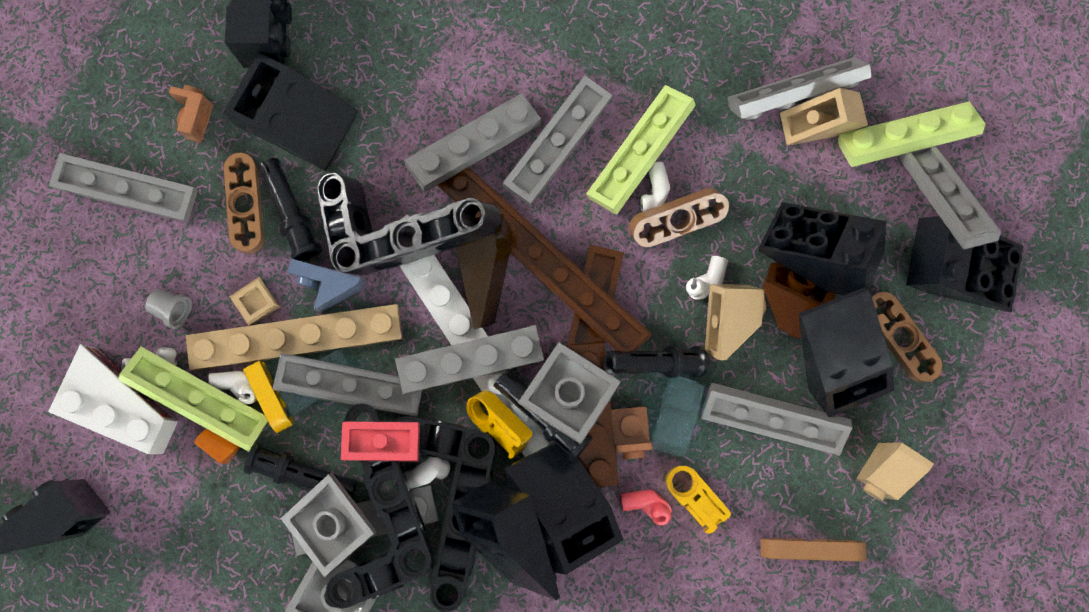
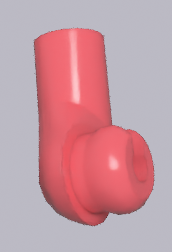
(650, 502)

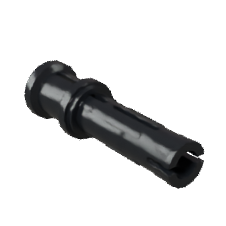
(294, 224)
(670, 361)
(514, 389)
(283, 464)

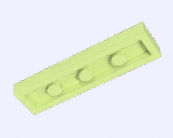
(911, 134)
(641, 149)
(193, 398)

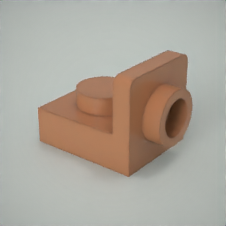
(195, 115)
(631, 432)

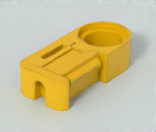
(269, 399)
(500, 424)
(700, 500)

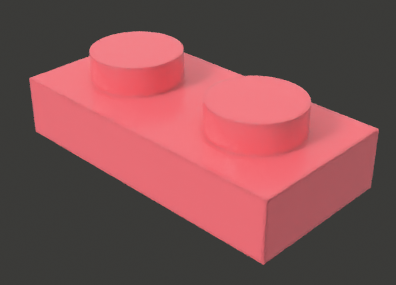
(380, 441)

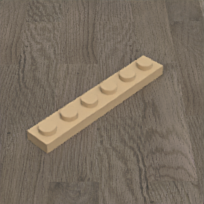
(293, 337)

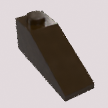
(484, 271)

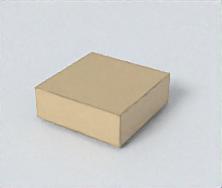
(254, 301)

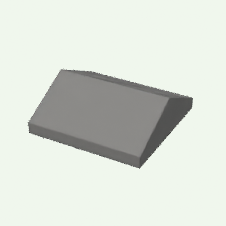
(569, 393)
(328, 525)
(312, 595)

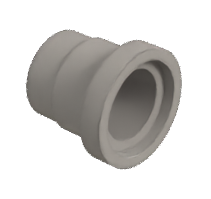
(169, 307)

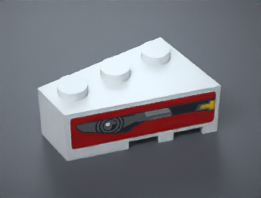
(105, 405)

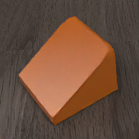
(216, 446)

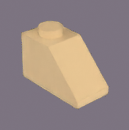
(824, 117)
(732, 317)
(892, 471)

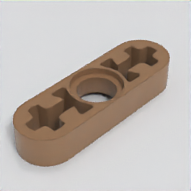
(232, 194)
(692, 223)
(917, 339)
(813, 550)

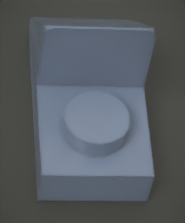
(333, 284)

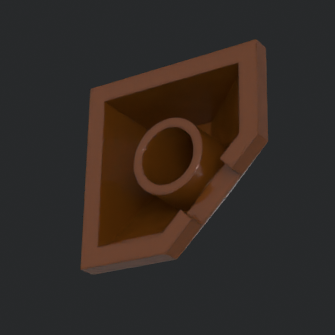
(791, 295)

